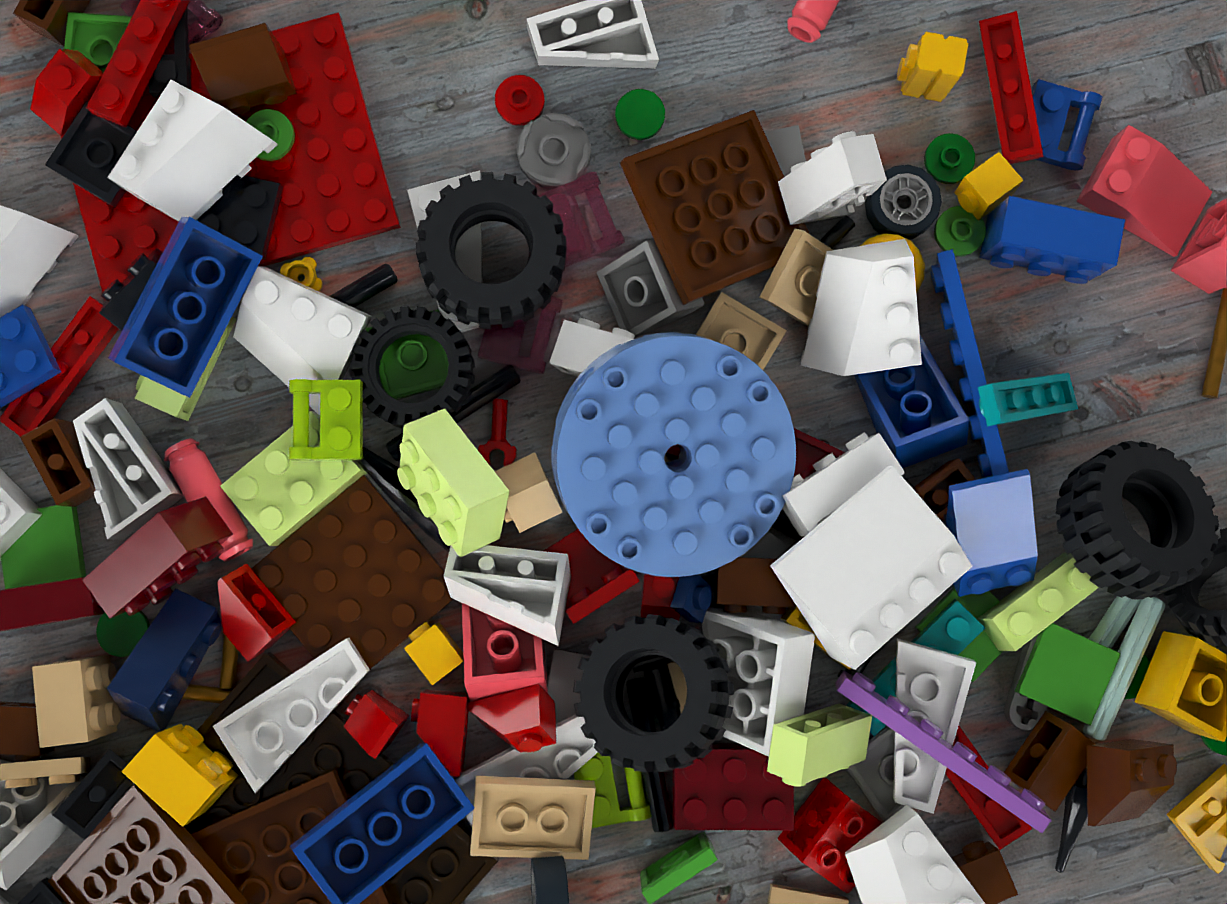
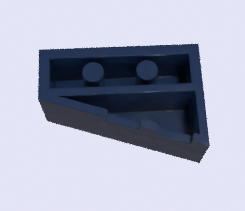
(165, 660)

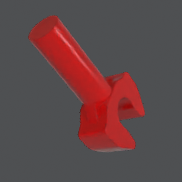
(498, 434)

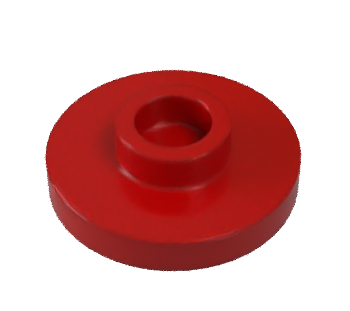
(519, 100)

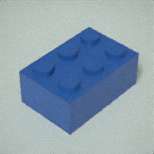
(1051, 239)

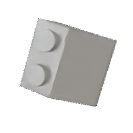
(643, 291)

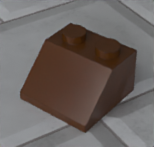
(244, 69)
(1126, 778)

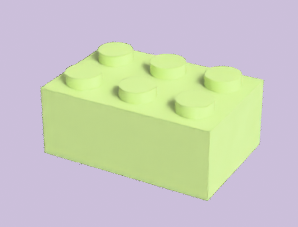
(452, 482)
(286, 493)

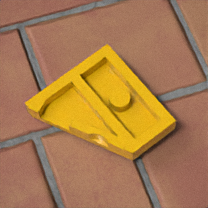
(1203, 818)

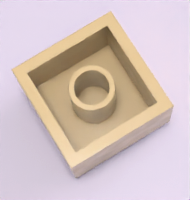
(74, 700)

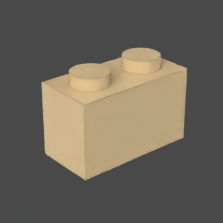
(530, 493)

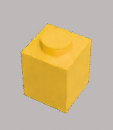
(988, 186)
(434, 651)

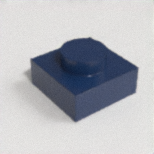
(692, 598)

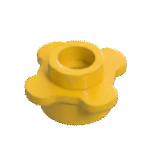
(305, 267)

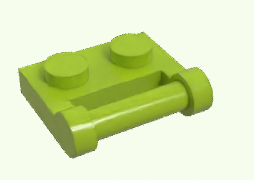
(339, 419)
(606, 801)

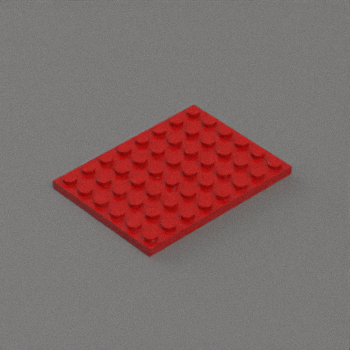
(329, 177)

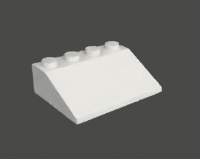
(870, 568)

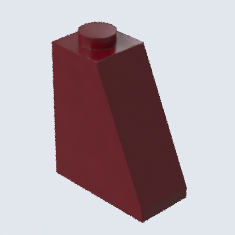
(46, 604)

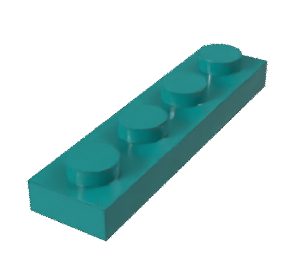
(1026, 398)
(949, 632)

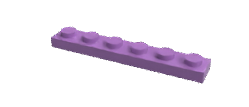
(956, 758)

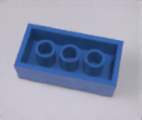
(185, 306)
(382, 827)

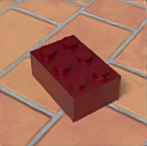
(158, 557)
(731, 793)

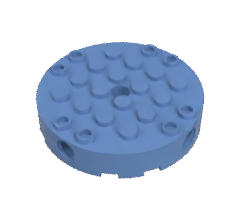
(729, 467)

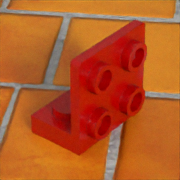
(593, 576)
(825, 830)

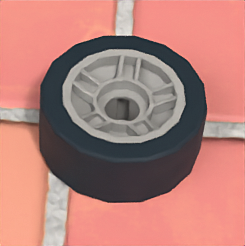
(923, 204)
(549, 881)

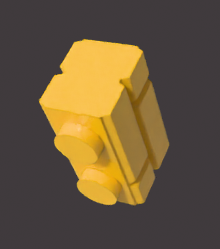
(932, 66)

